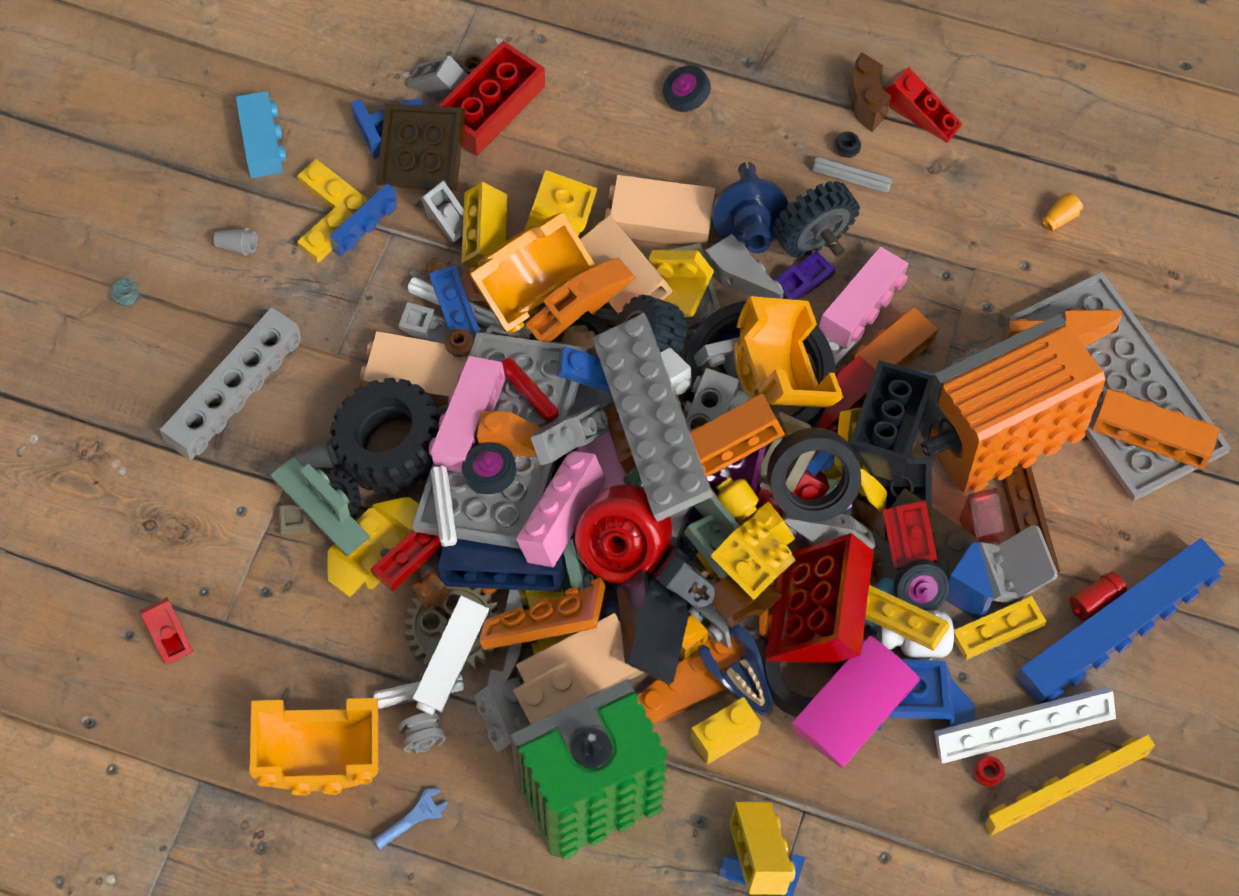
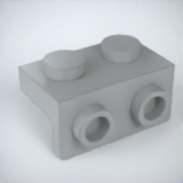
(501, 712)

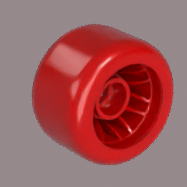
(625, 514)

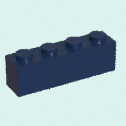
(496, 567)

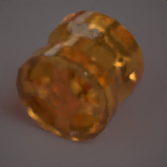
(430, 590)

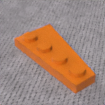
(568, 614)
(691, 683)

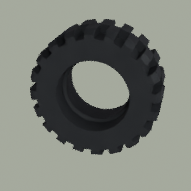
(369, 410)

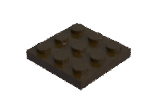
(420, 146)
(949, 539)

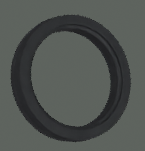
(726, 319)

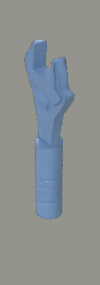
(423, 810)

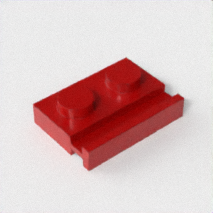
(909, 533)

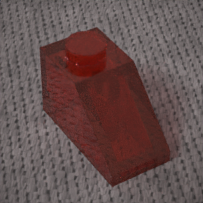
(983, 516)

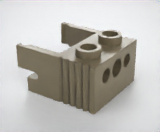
(798, 466)

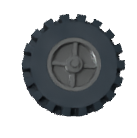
(663, 317)

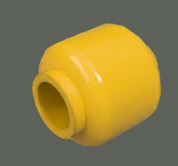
(737, 498)

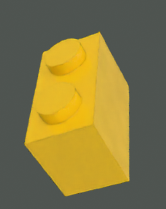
(725, 730)

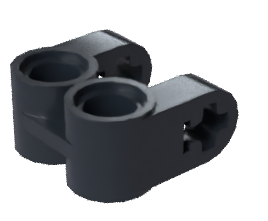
(679, 573)

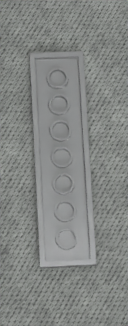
(652, 418)

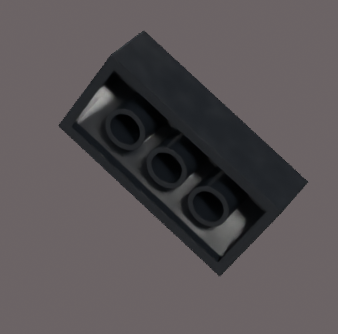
(890, 419)

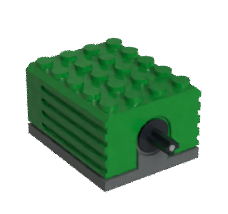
(590, 769)

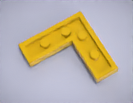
(337, 195)

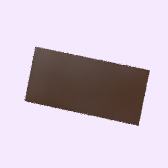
(869, 517)

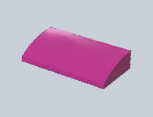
(855, 702)

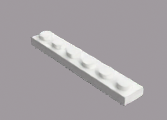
(1025, 724)

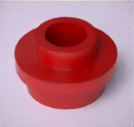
(993, 764)

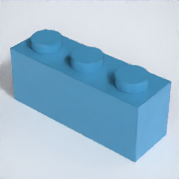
(260, 134)

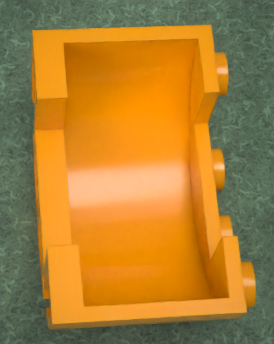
(529, 269)
(773, 355)
(314, 747)

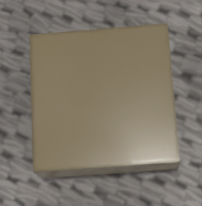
(293, 520)

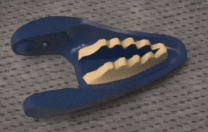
(746, 675)

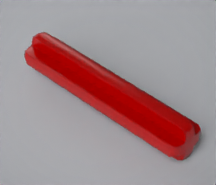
(529, 390)

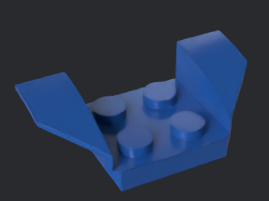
(934, 696)

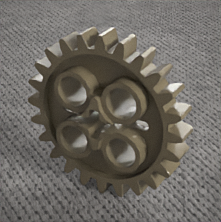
(428, 640)

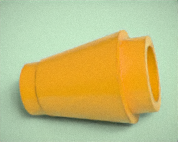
(1063, 211)

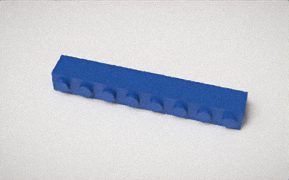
(1120, 622)

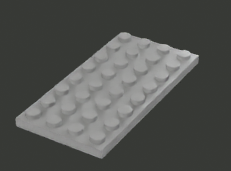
(1136, 368)
(502, 515)

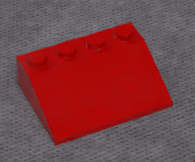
(822, 603)

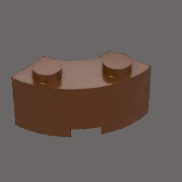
(866, 93)
(735, 604)

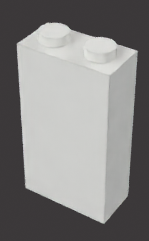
(450, 656)

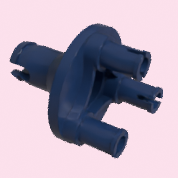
(749, 209)

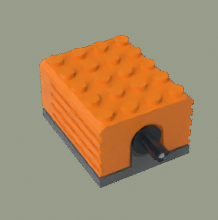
(1011, 404)

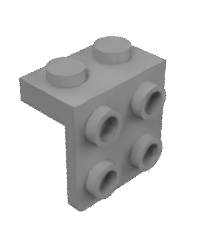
(1018, 565)

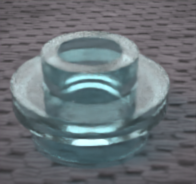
(122, 286)

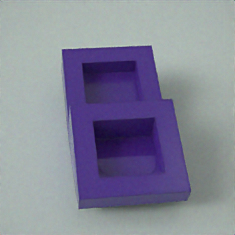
(806, 276)

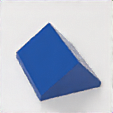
(970, 584)

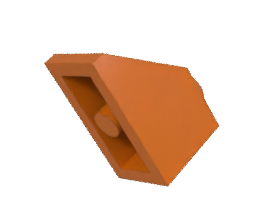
(507, 430)

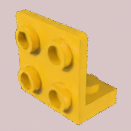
(685, 274)
(753, 557)

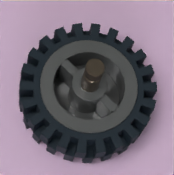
(817, 220)

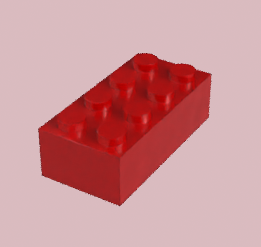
(495, 94)

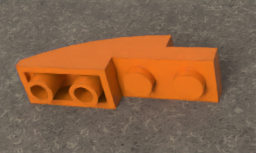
(581, 294)
(1086, 324)

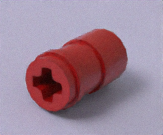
(1097, 595)

